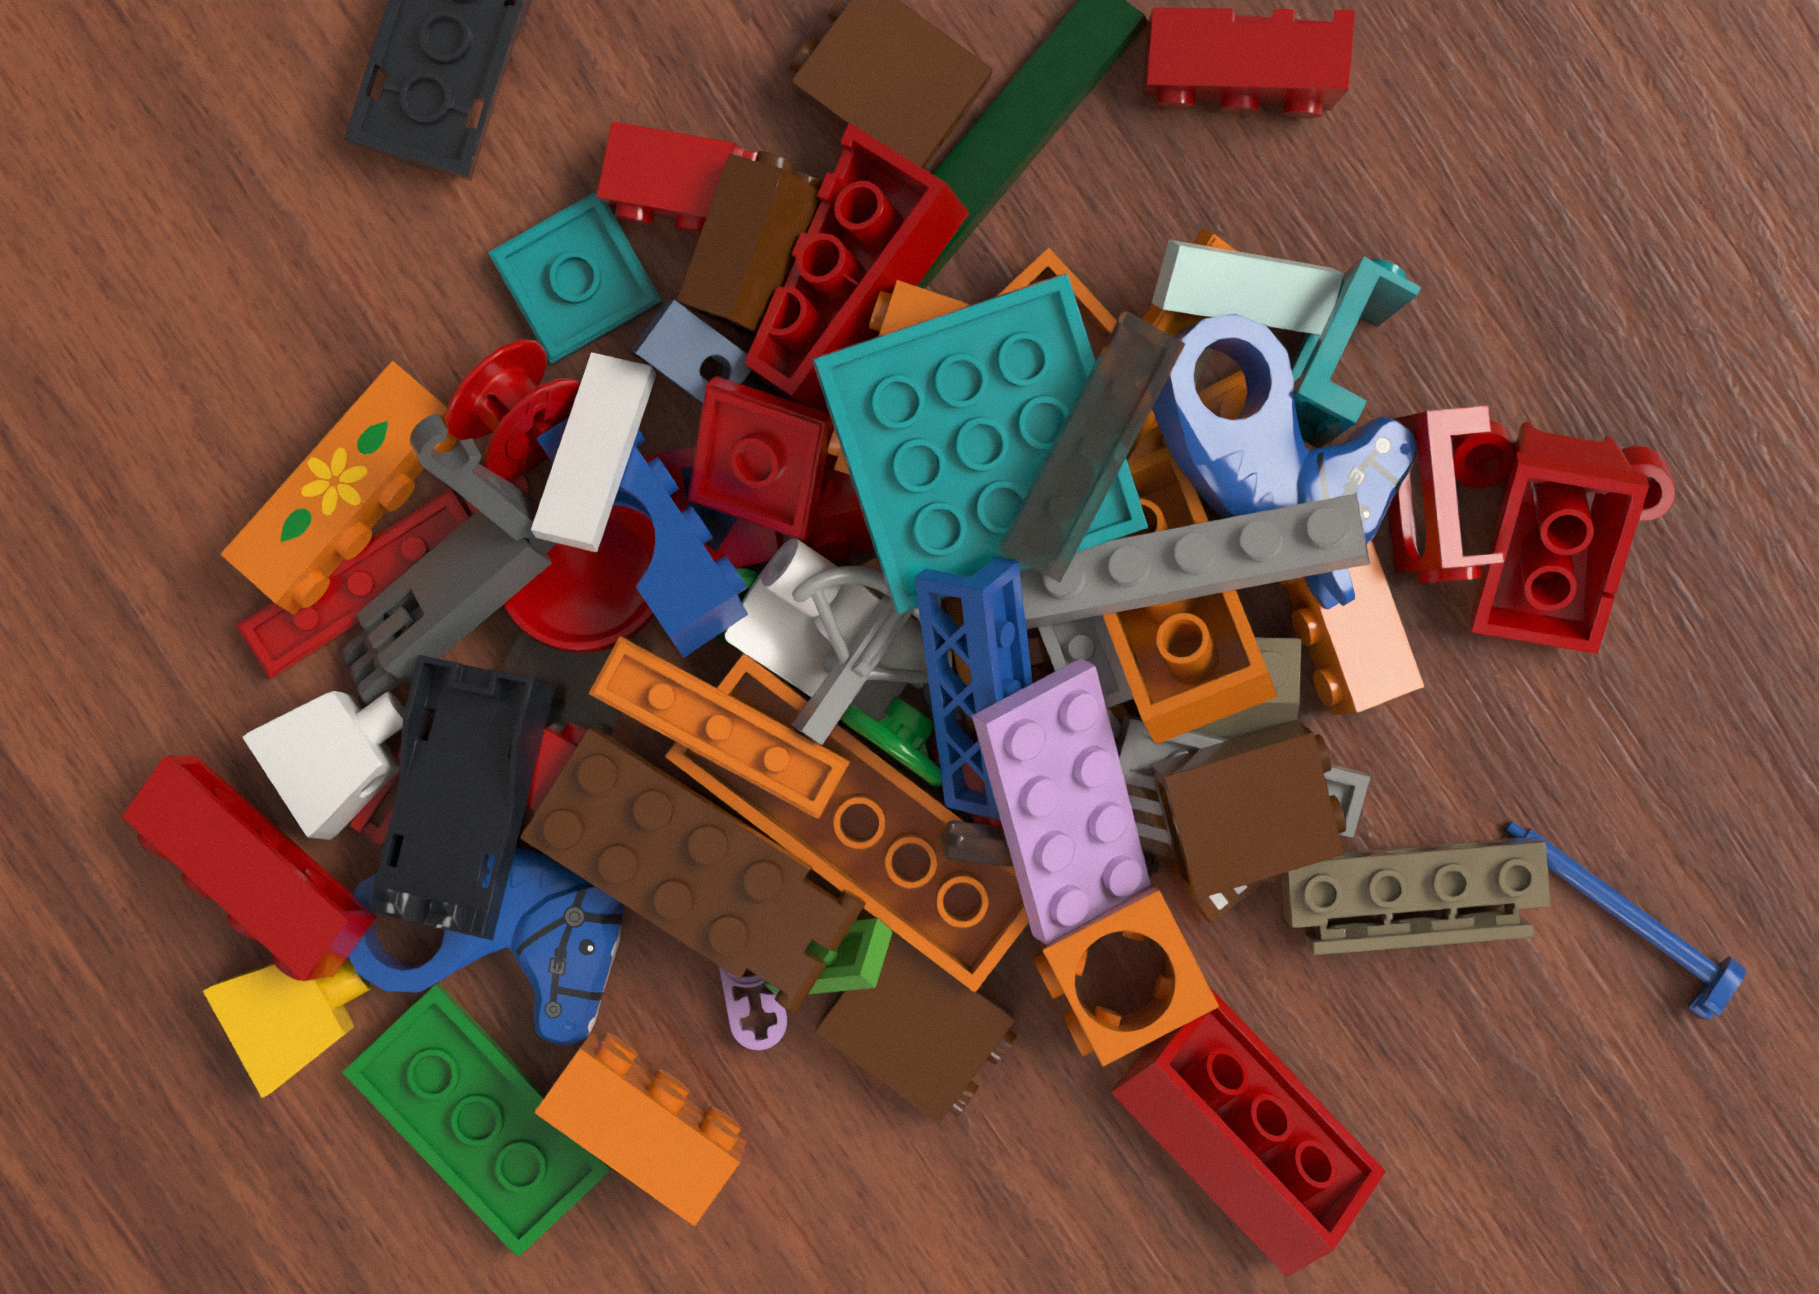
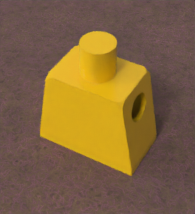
(283, 1021)

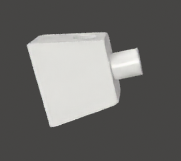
(329, 757)

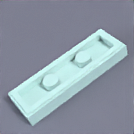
(1254, 286)

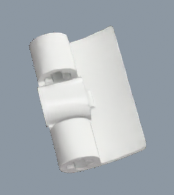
(792, 637)

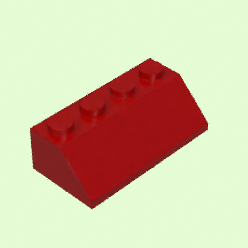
(1251, 1136)

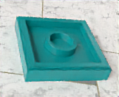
(575, 277)

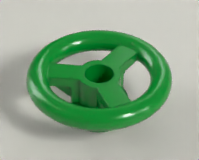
(899, 736)

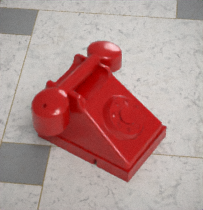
(1560, 528)

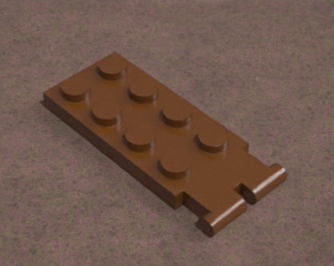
(690, 867)

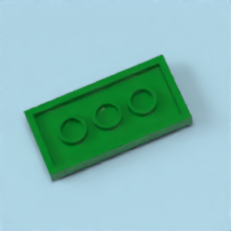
(475, 1119)

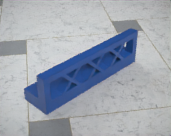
(998, 656)

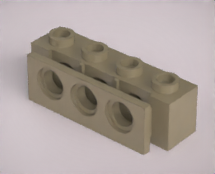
(1418, 880)

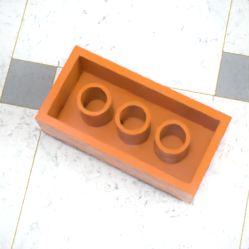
(1190, 655)

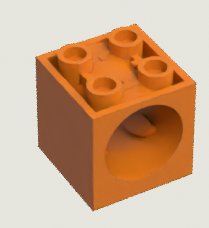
(1177, 995)

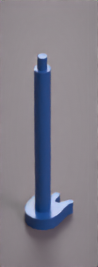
(1719, 980)

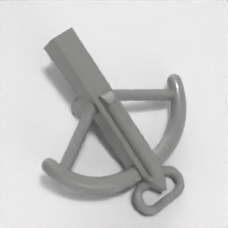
(853, 665)

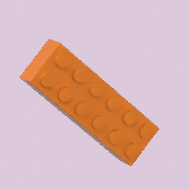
(876, 840)

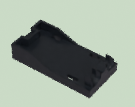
(437, 67)
(460, 794)

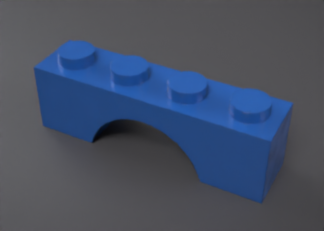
(683, 583)

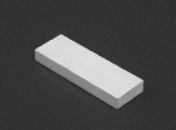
(593, 452)

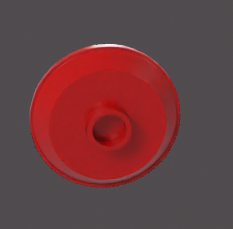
(587, 595)

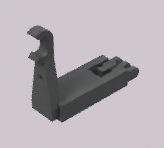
(454, 582)

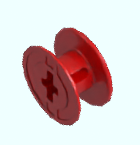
(506, 400)

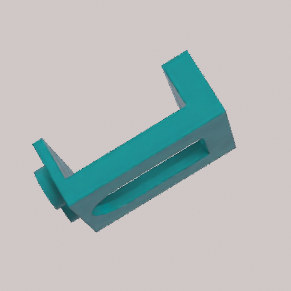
(1370, 291)

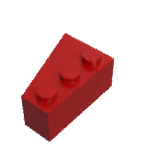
(1247, 60)

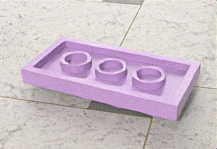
(1062, 800)

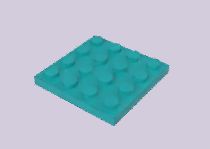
(954, 426)

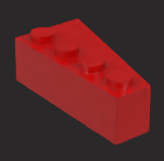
(874, 226)

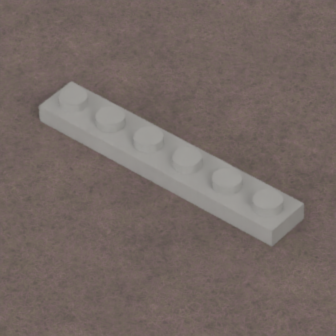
(1200, 561)

